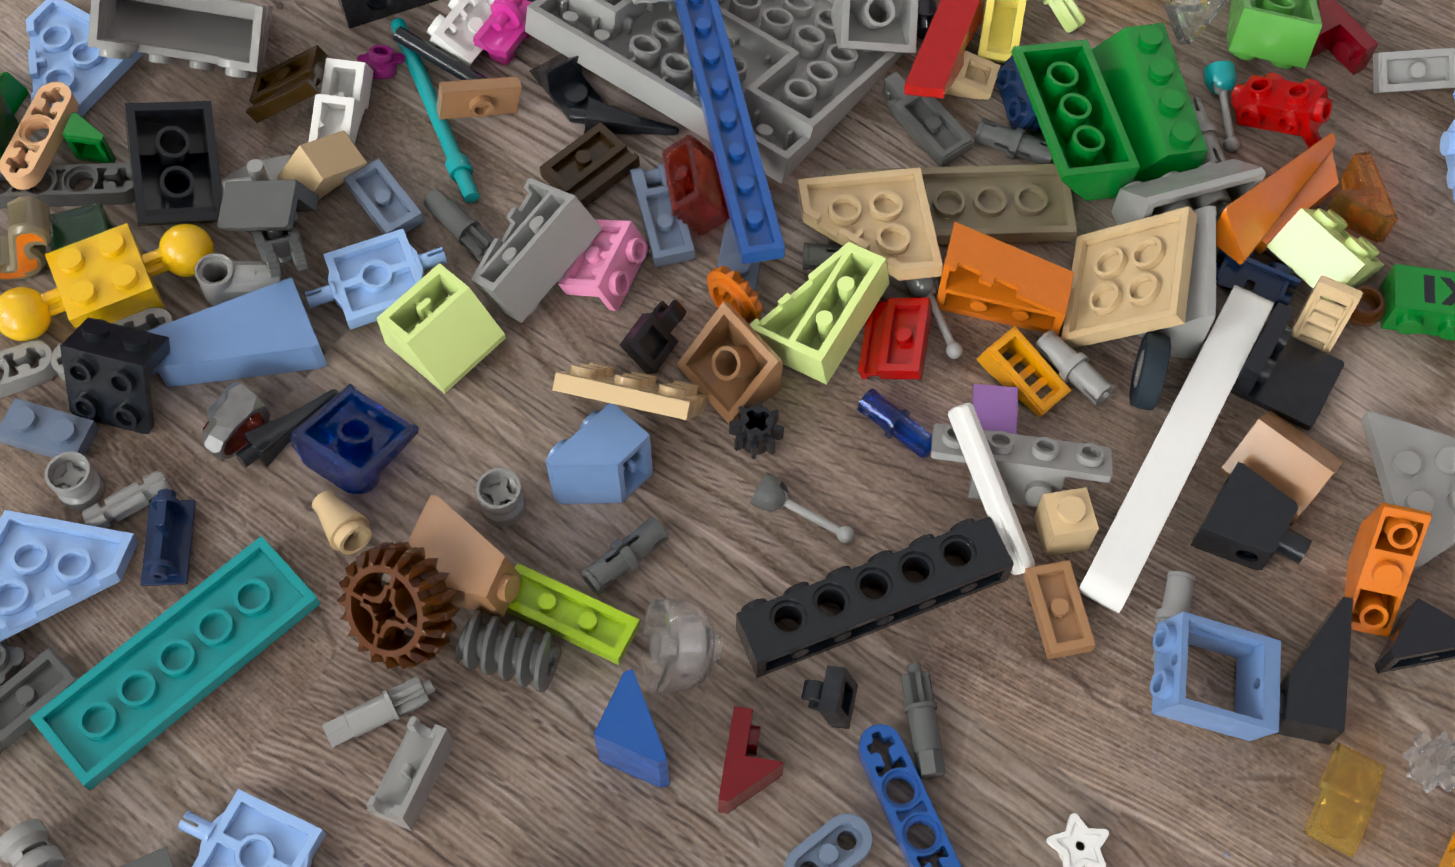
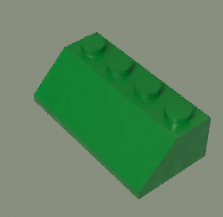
(1151, 100)
(1077, 117)

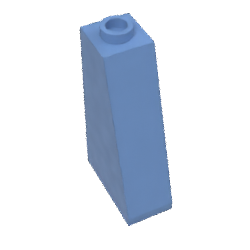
(241, 339)

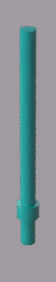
(457, 163)

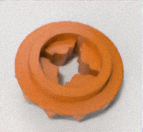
(730, 287)

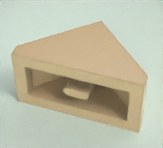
(324, 163)

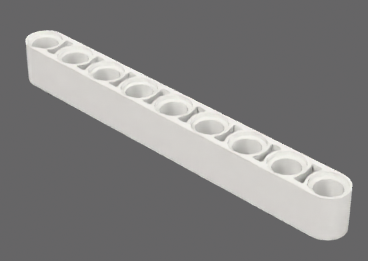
(1175, 450)

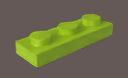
(573, 615)

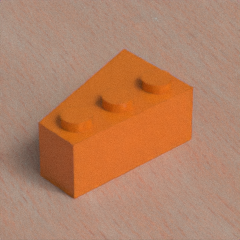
(1002, 283)

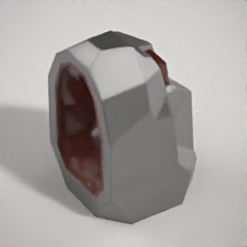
(230, 417)

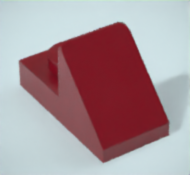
(1343, 37)
(744, 774)

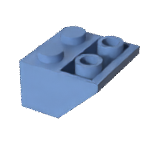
(601, 460)

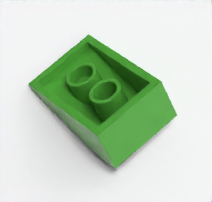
(1274, 30)

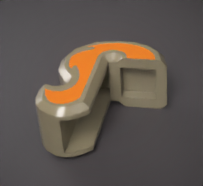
(28, 235)

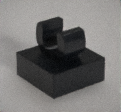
(832, 697)

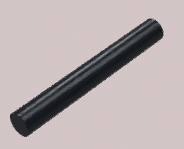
(435, 55)

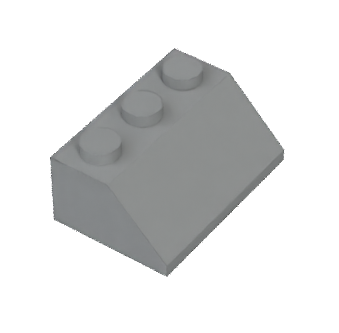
(1207, 185)
(1201, 303)

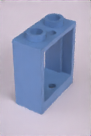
(1256, 663)

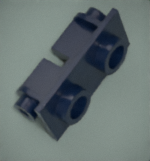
(1015, 98)
(1269, 280)
(168, 540)

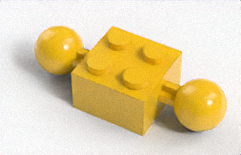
(102, 279)

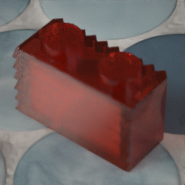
(694, 185)

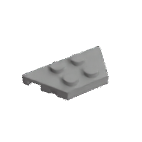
(1416, 473)

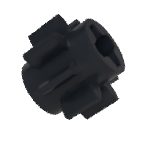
(749, 430)

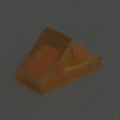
(1364, 199)

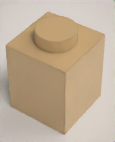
(1066, 521)

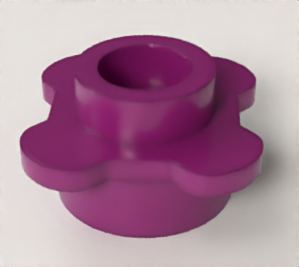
(382, 61)

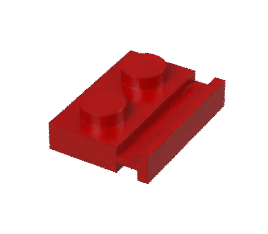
(896, 339)

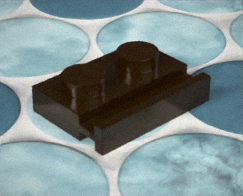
(287, 84)
(590, 165)

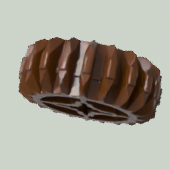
(412, 600)

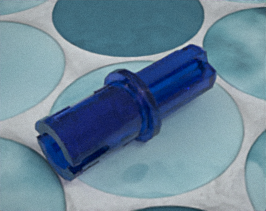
(895, 423)

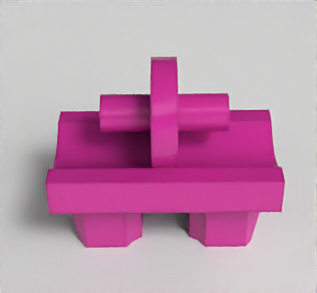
(503, 30)

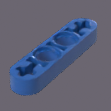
(916, 811)

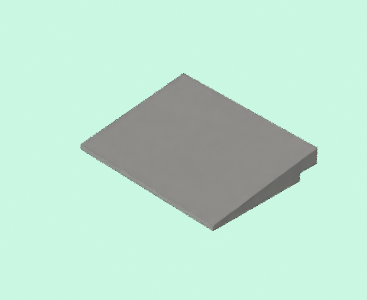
(782, 50)

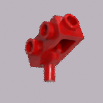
(1282, 106)

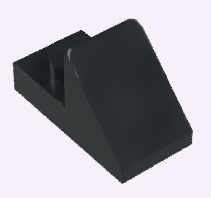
(564, 83)

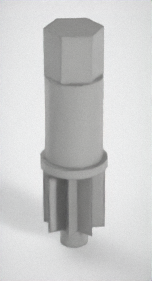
(379, 710)

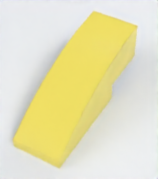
(1001, 29)

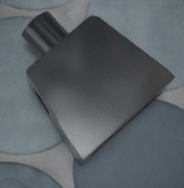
(1251, 522)

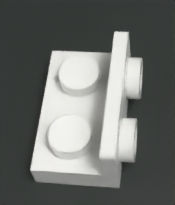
(457, 30)

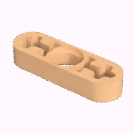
(38, 153)

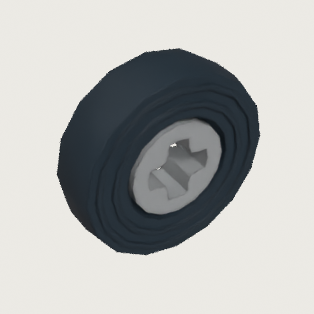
(1150, 371)

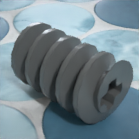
(508, 652)

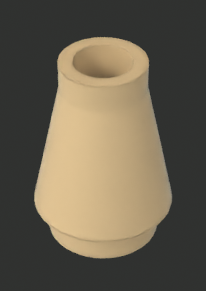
(343, 525)

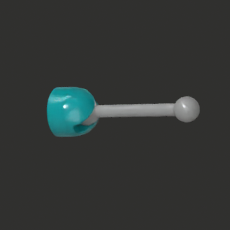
(1219, 79)

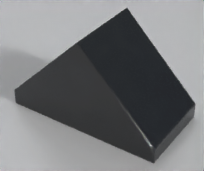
(1419, 638)

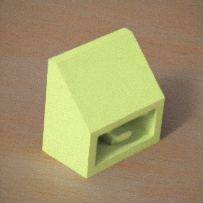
(1319, 245)
(440, 328)

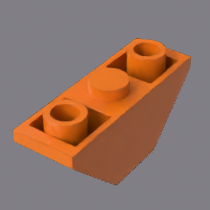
(1383, 565)

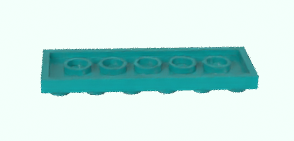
(174, 662)

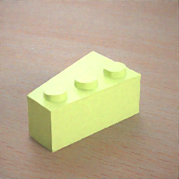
(825, 314)

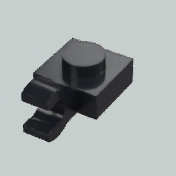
(651, 337)

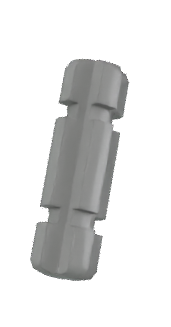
(126, 501)

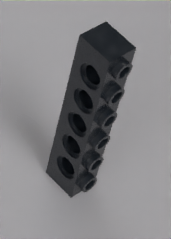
(774, 649)

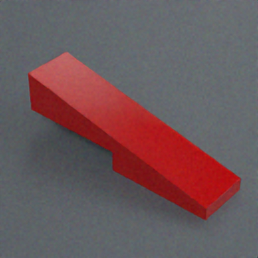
(943, 48)

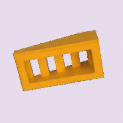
(1025, 353)

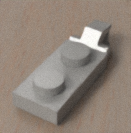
(1414, 70)

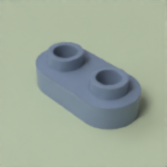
(822, 846)

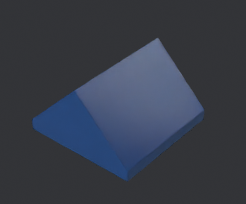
(629, 737)

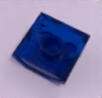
(351, 440)

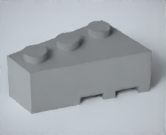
(535, 250)

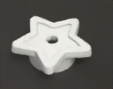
(1076, 832)

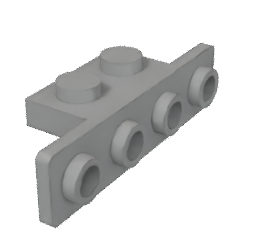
(1030, 463)

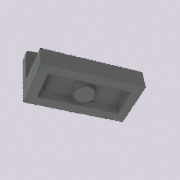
(264, 205)

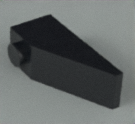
(1317, 683)

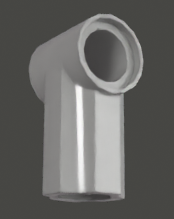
(238, 276)

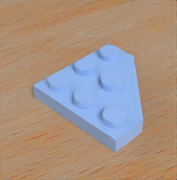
(62, 54)
(54, 566)

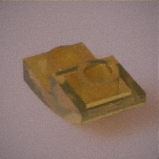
(1346, 801)

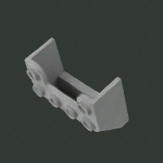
(195, 30)

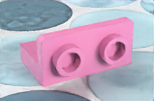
(608, 264)

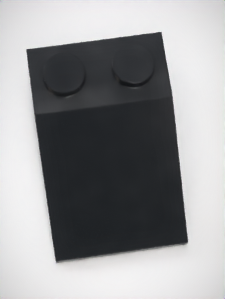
(173, 162)

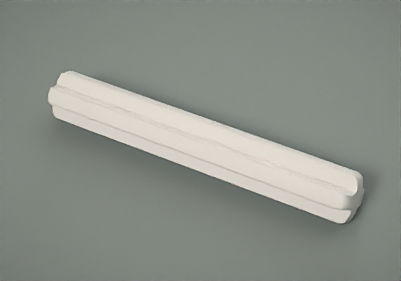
(990, 484)

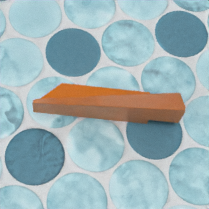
(1270, 205)

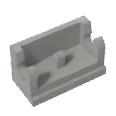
(411, 774)

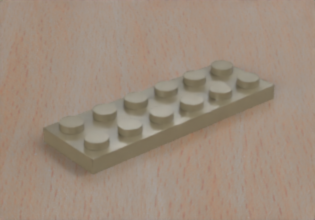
(996, 200)

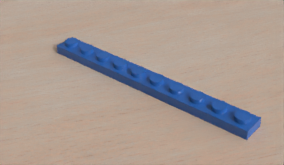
(730, 132)

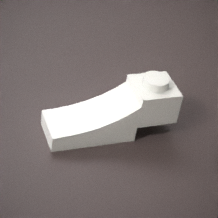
(342, 98)

